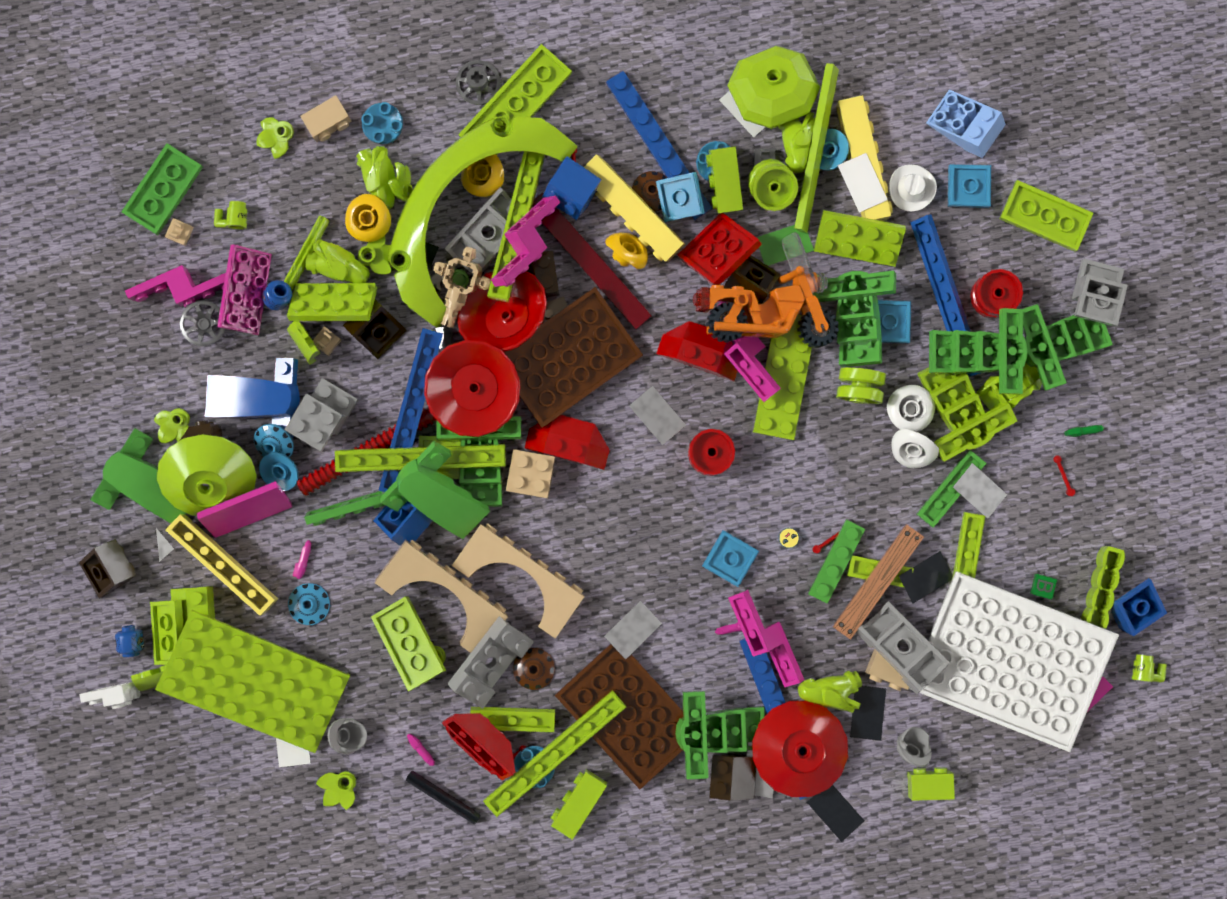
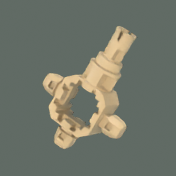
(457, 294)

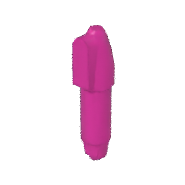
(301, 566)
(728, 629)
(417, 745)

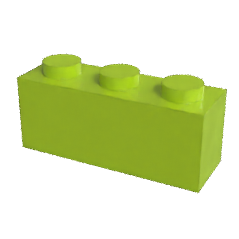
(724, 179)
(578, 803)

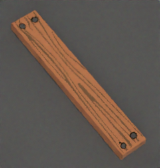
(878, 581)

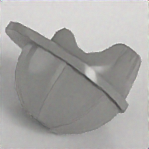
(347, 735)
(914, 746)

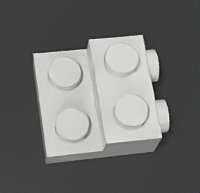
(116, 695)

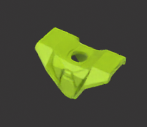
(990, 389)

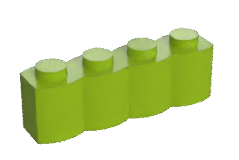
(1103, 582)

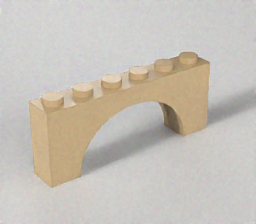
(413, 565)
(558, 596)

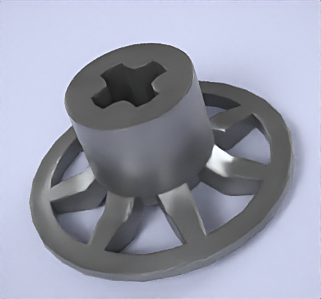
(477, 81)
(203, 323)

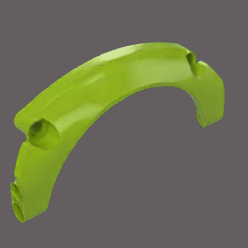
(410, 233)

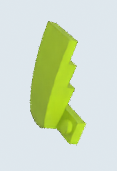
(963, 413)

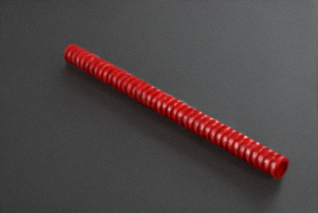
(384, 440)

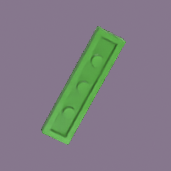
(945, 494)
(339, 510)
(836, 561)

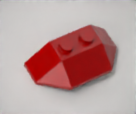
(696, 348)
(569, 440)
(482, 742)

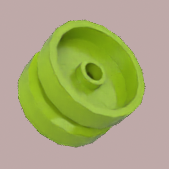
(771, 196)
(861, 385)

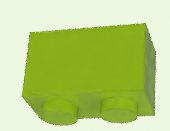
(931, 784)

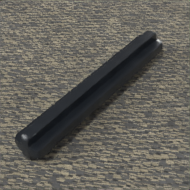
(443, 797)

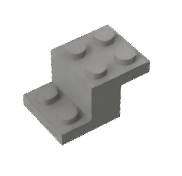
(1099, 292)
(321, 414)

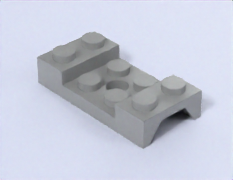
(491, 215)
(918, 664)
(474, 677)

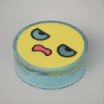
(788, 538)

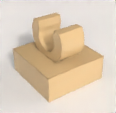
(179, 232)
(326, 341)

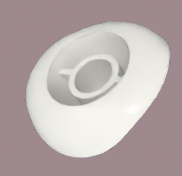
(912, 187)
(911, 408)
(913, 449)

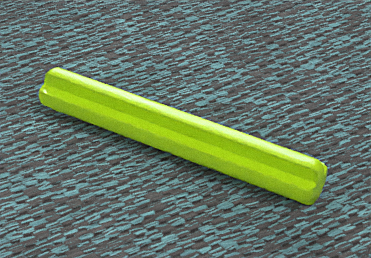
(307, 248)

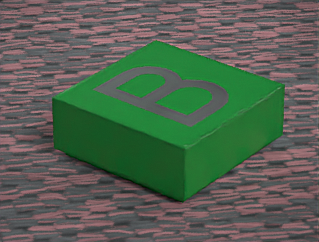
(1043, 586)

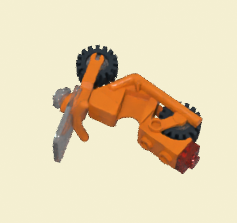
(778, 312)

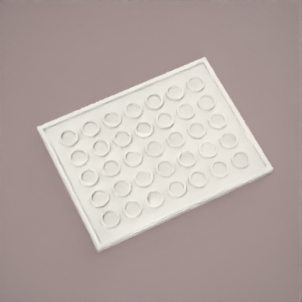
(1017, 661)

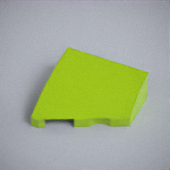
(303, 341)
(147, 679)

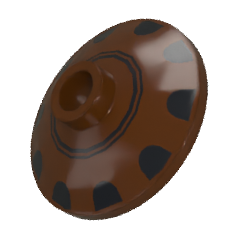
(643, 183)
(544, 665)

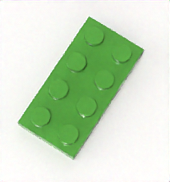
(162, 189)

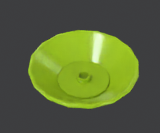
(204, 461)

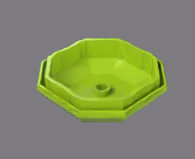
(776, 101)

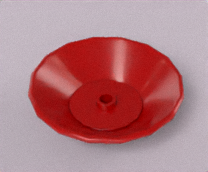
(485, 317)
(450, 391)
(778, 745)

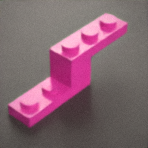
(525, 241)
(180, 285)
(743, 358)
(766, 639)

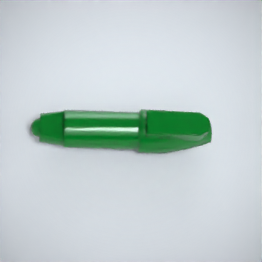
(1079, 431)

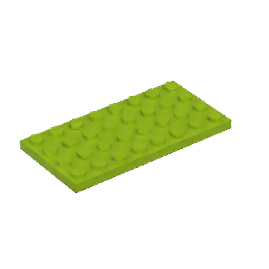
(252, 681)

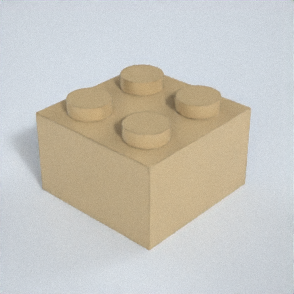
(530, 474)

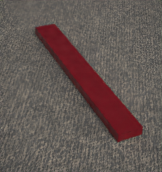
(595, 267)

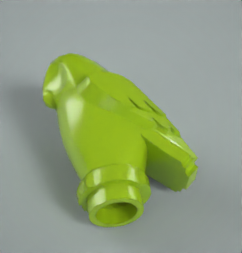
(797, 142)
(377, 172)
(336, 263)
(832, 691)

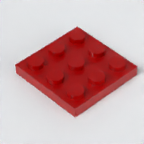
(719, 249)

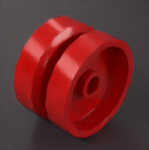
(1005, 284)
(714, 464)

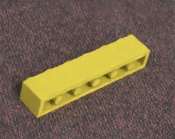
(859, 131)
(635, 211)
(221, 564)

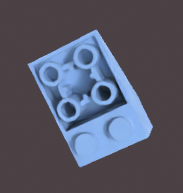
(967, 122)

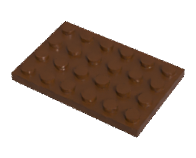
(571, 356)
(643, 733)

